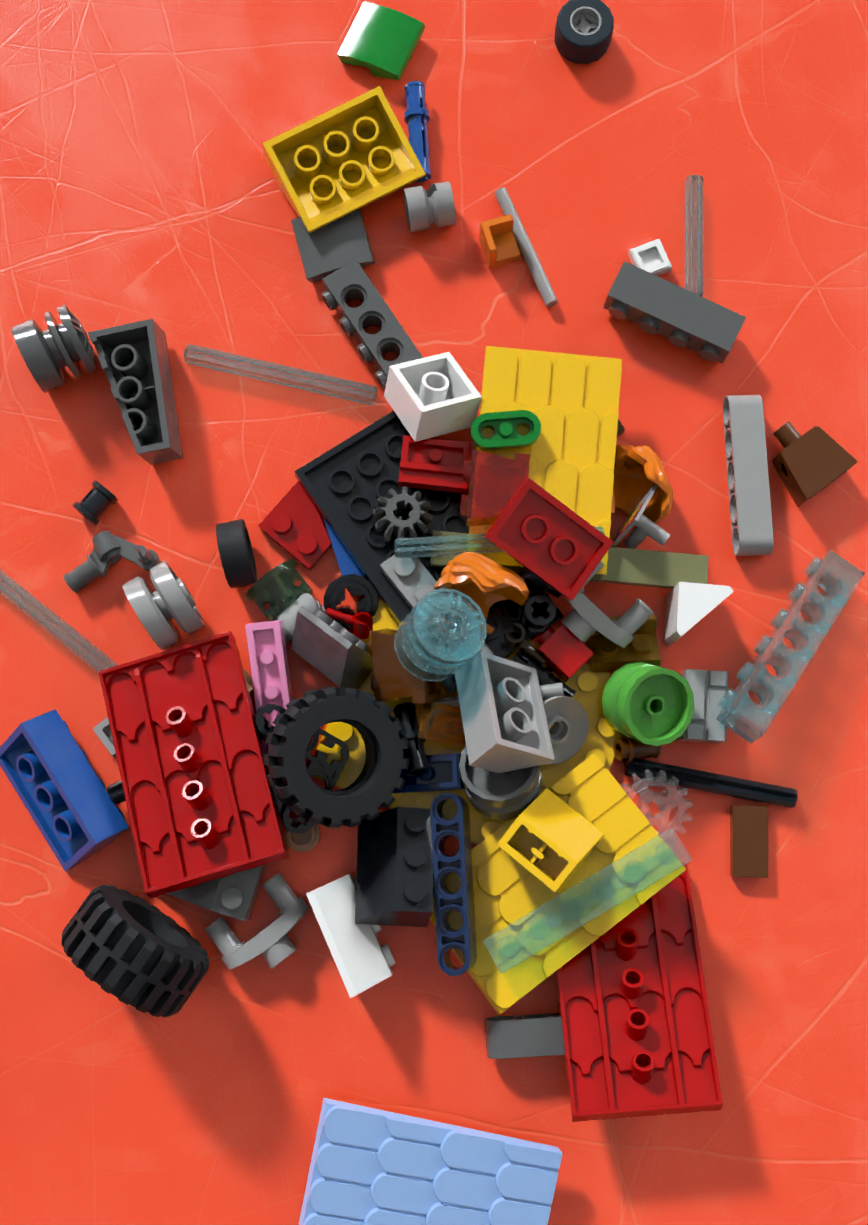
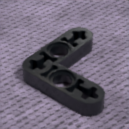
(316, 765)

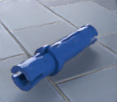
(416, 118)

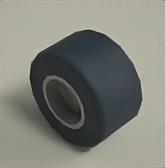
(583, 30)

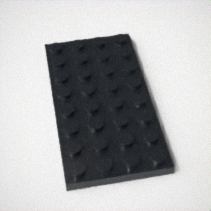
(347, 490)

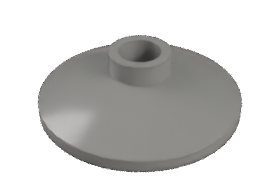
(569, 726)

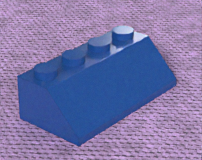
(60, 789)

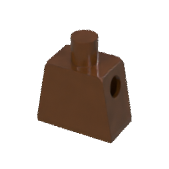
(809, 461)

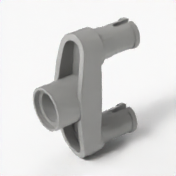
(588, 618)
(270, 942)

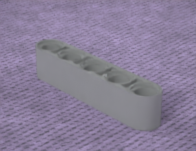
(747, 475)

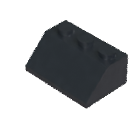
(395, 869)

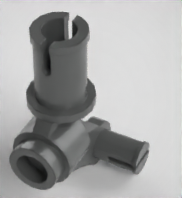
(106, 551)

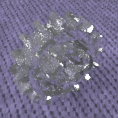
(665, 800)

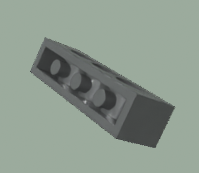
(353, 283)

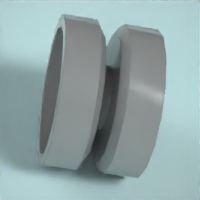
(159, 608)

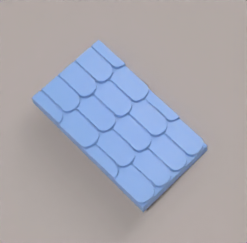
(421, 1171)

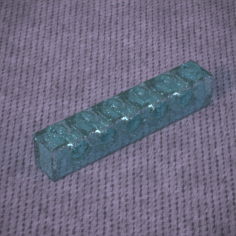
(838, 581)

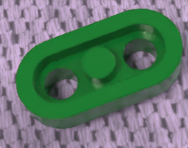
(504, 429)

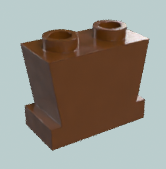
(391, 678)

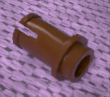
(629, 749)

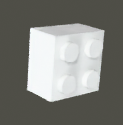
(432, 396)

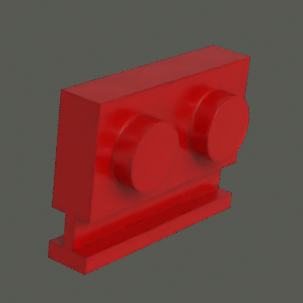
(433, 464)

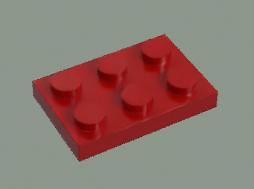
(548, 539)

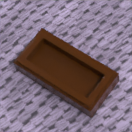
(749, 841)

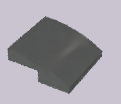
(333, 245)

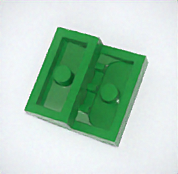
(381, 40)

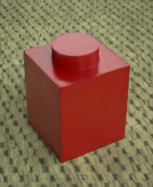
(563, 652)

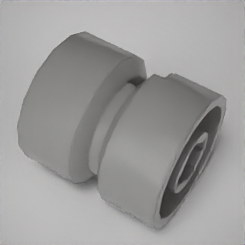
(429, 206)

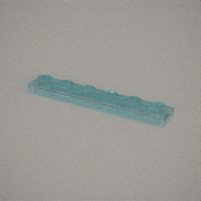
(587, 900)

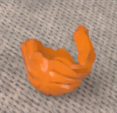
(634, 475)
(483, 581)

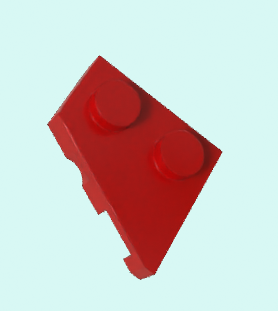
(298, 527)

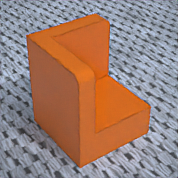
(498, 241)

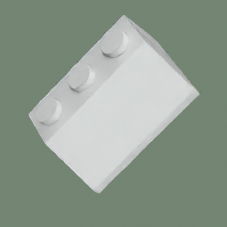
(353, 946)

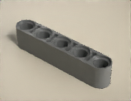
(524, 1036)

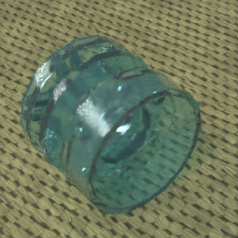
(429, 648)

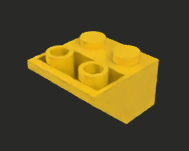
(550, 840)

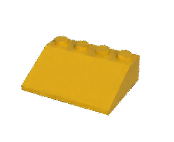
(342, 160)

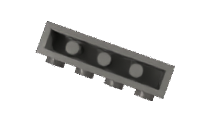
(673, 313)

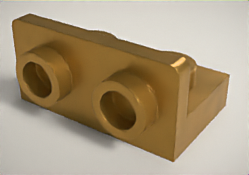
(610, 656)

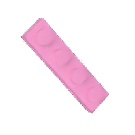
(269, 667)

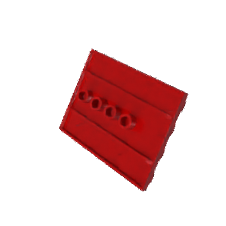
(192, 765)
(640, 1016)

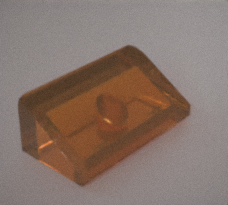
(442, 724)

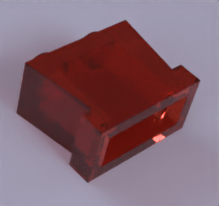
(491, 485)

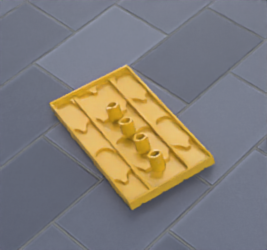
(579, 424)
(509, 891)

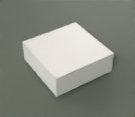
(651, 258)

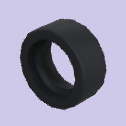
(236, 553)

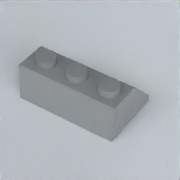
(502, 714)

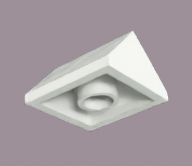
(688, 605)

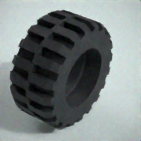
(382, 761)
(134, 951)

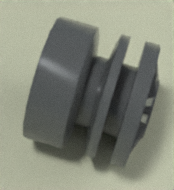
(54, 348)

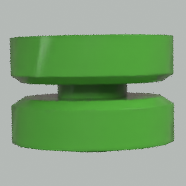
(648, 703)

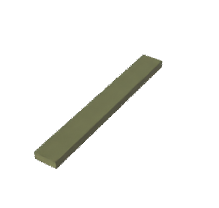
(631, 566)

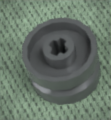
(500, 794)

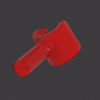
(361, 622)

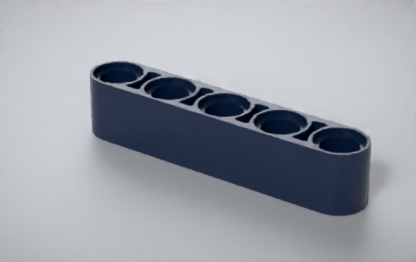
(446, 900)

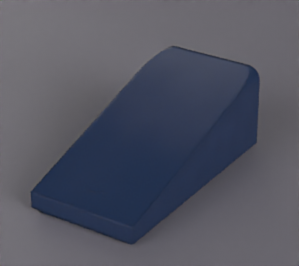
(443, 775)

